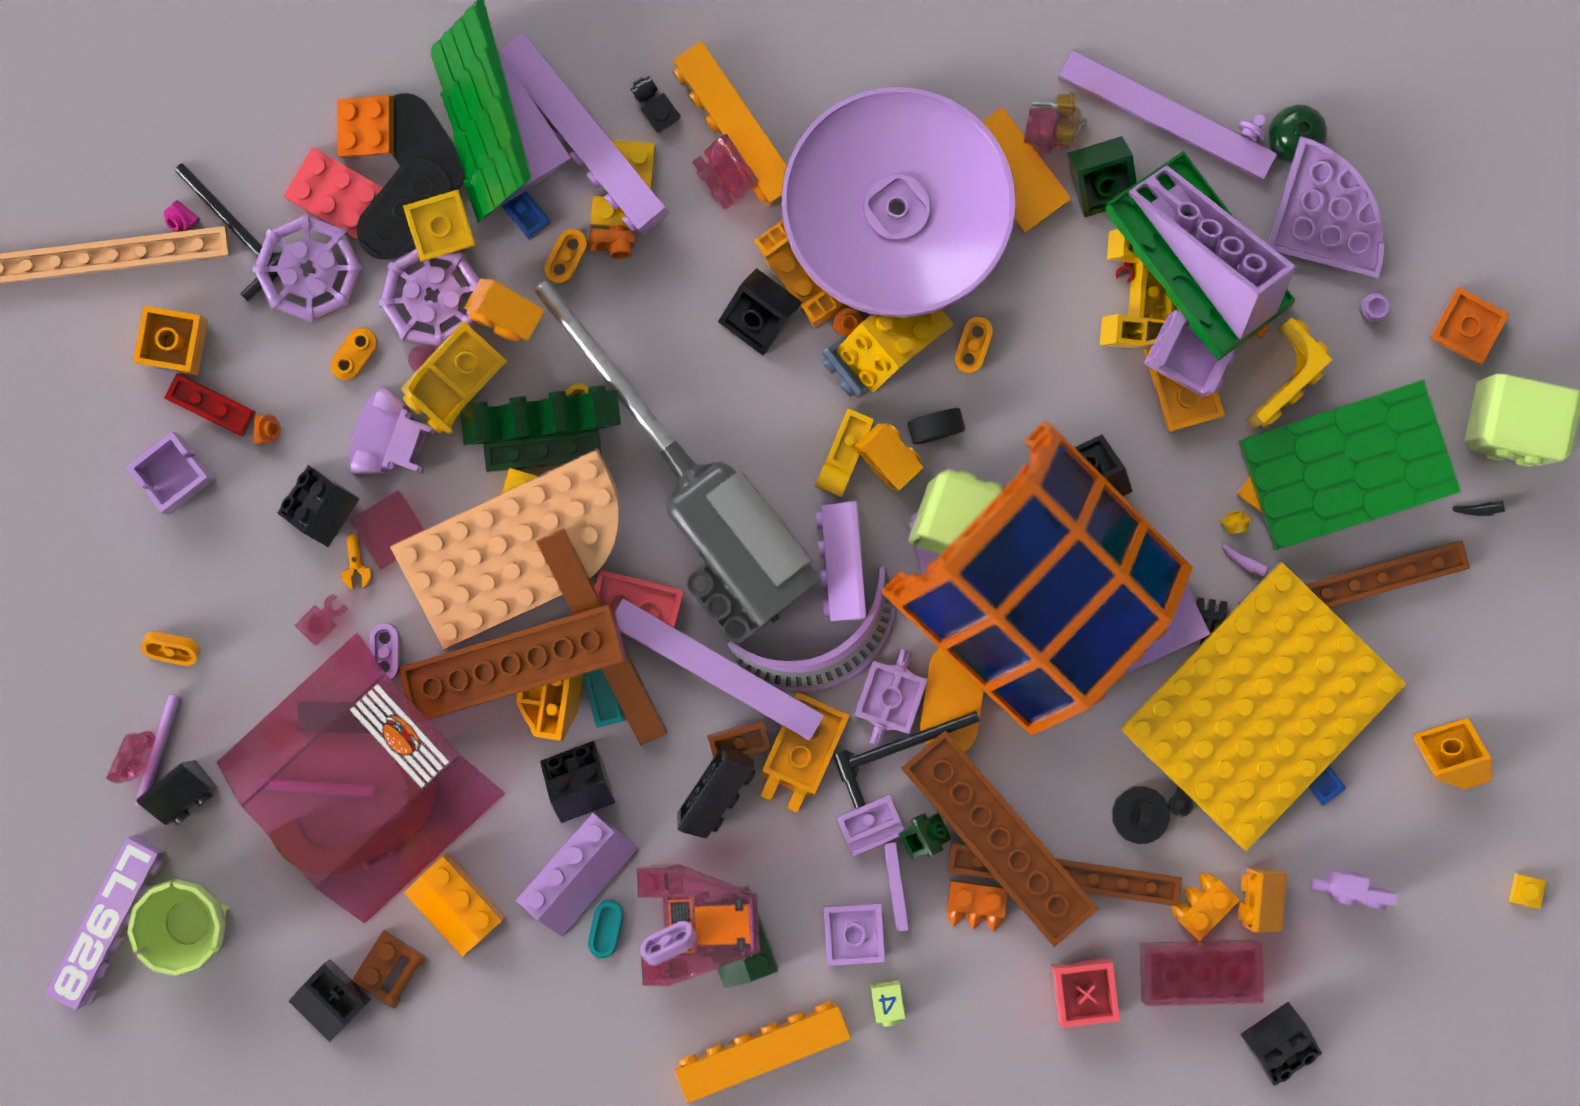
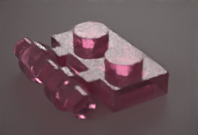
(730, 167)

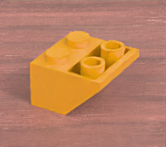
(1263, 899)

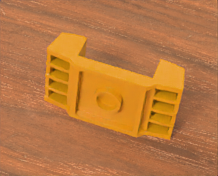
(777, 252)

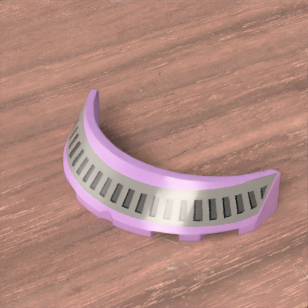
(831, 667)

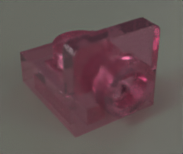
(1042, 130)

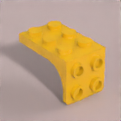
(887, 343)
(1310, 360)
(451, 377)

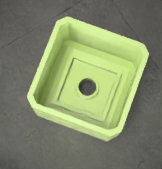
(1522, 420)
(949, 508)

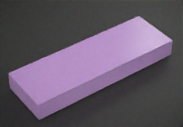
(895, 886)

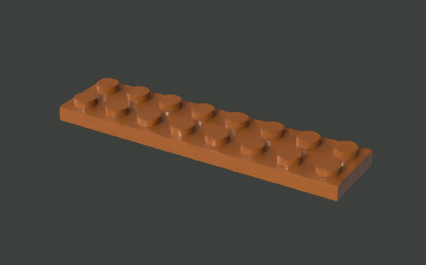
(515, 663)
(999, 838)

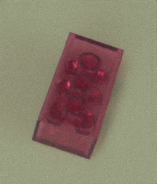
(1201, 972)

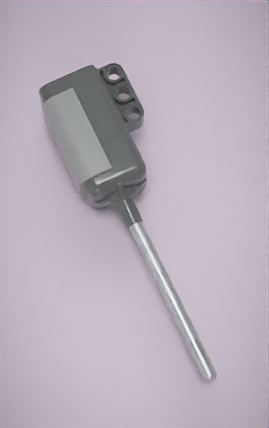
(743, 541)

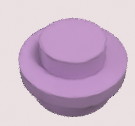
(1375, 307)

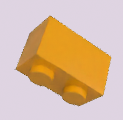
(889, 456)

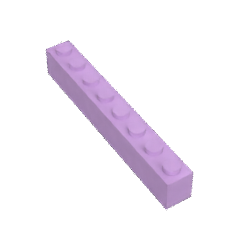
(585, 137)

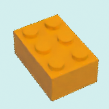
(504, 309)

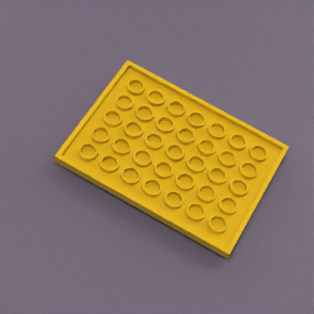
(1263, 706)

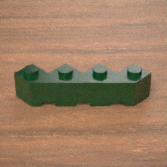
(538, 418)

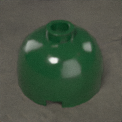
(1290, 125)

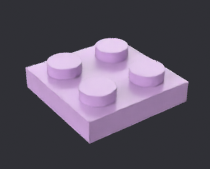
(854, 934)

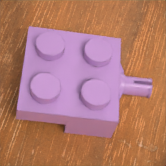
(1351, 886)

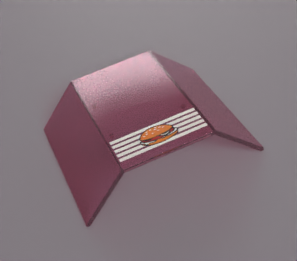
(355, 782)

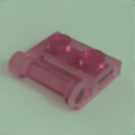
(128, 759)

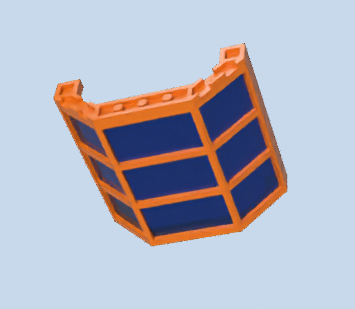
(1048, 588)

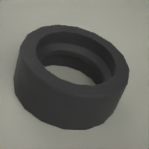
(936, 426)

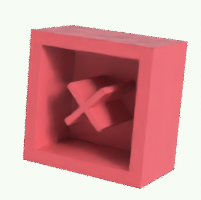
(1085, 992)

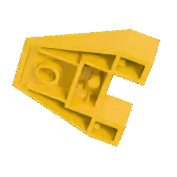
(1147, 302)

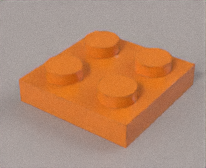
(365, 126)
(1469, 326)

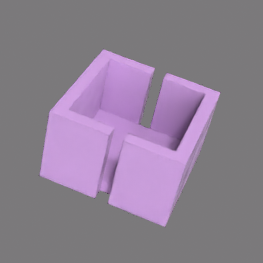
(172, 472)

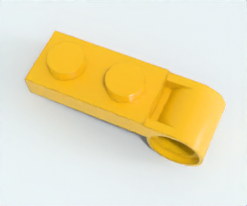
(842, 454)

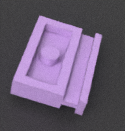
(870, 825)

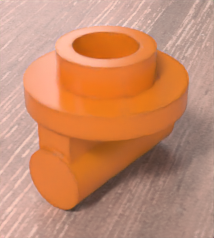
(846, 321)
(266, 429)

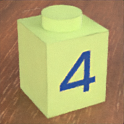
(887, 1003)

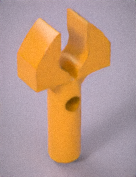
(355, 563)

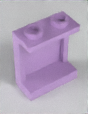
(1185, 358)

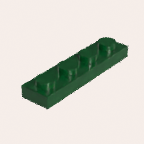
(539, 450)

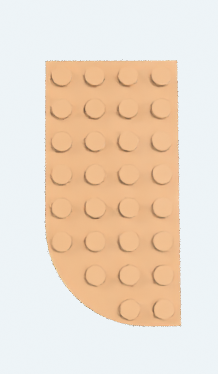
(488, 558)

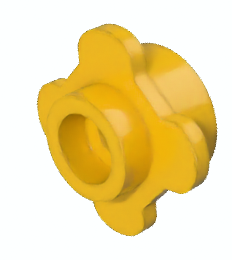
(1236, 522)

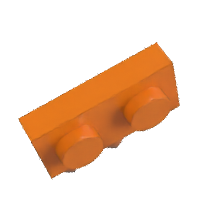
(976, 902)

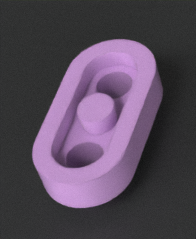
(386, 652)
(668, 943)

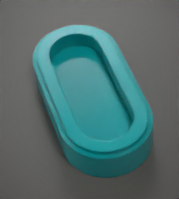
(605, 928)

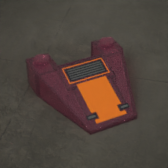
(717, 910)

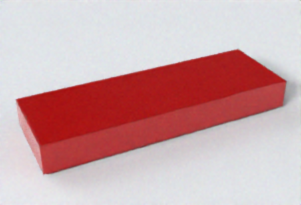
(209, 404)

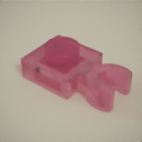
(318, 623)

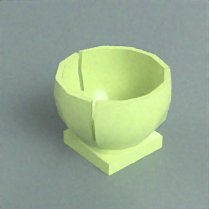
(178, 926)

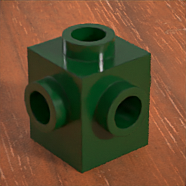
(925, 836)

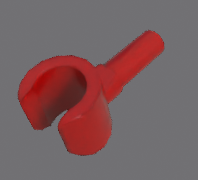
(1125, 266)

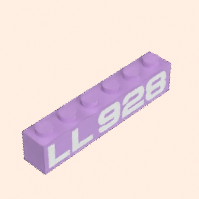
(105, 923)

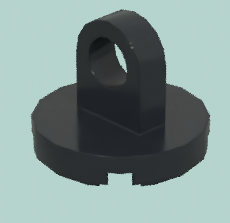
(1140, 815)

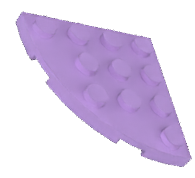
(1328, 213)

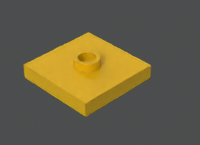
(439, 225)

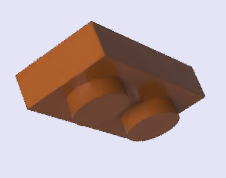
(747, 738)

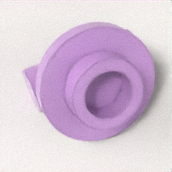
(1252, 130)

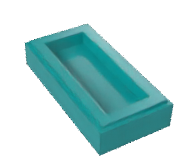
(602, 699)

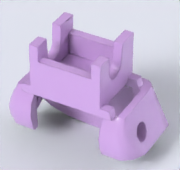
(386, 436)

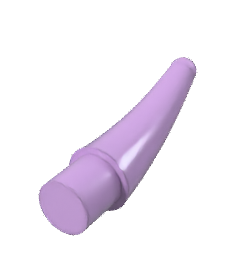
(1247, 563)

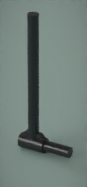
(237, 228)
(849, 764)

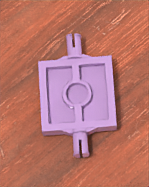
(890, 697)

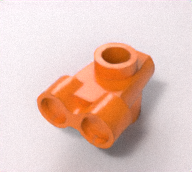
(615, 240)

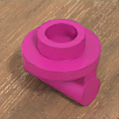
(179, 217)

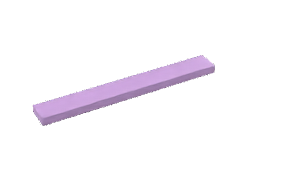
(1167, 115)
(717, 670)

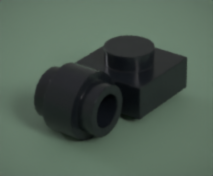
(659, 110)

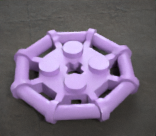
(301, 252)
(416, 290)

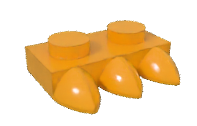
(1205, 907)

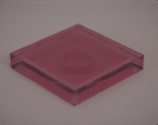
(386, 525)

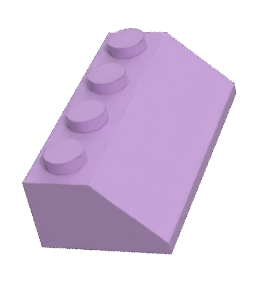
(842, 560)
(577, 874)

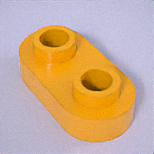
(566, 257)
(973, 345)
(355, 355)
(170, 648)

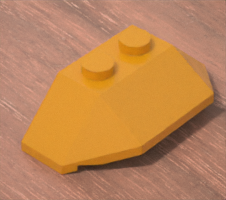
(551, 707)

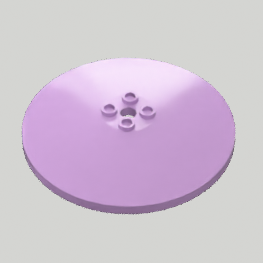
(909, 151)

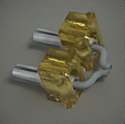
(1066, 106)

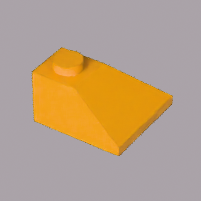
(1456, 754)

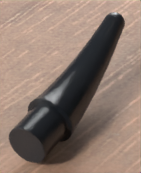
(1485, 509)

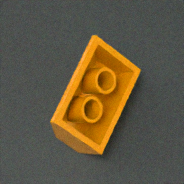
(454, 904)

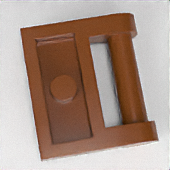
(381, 963)

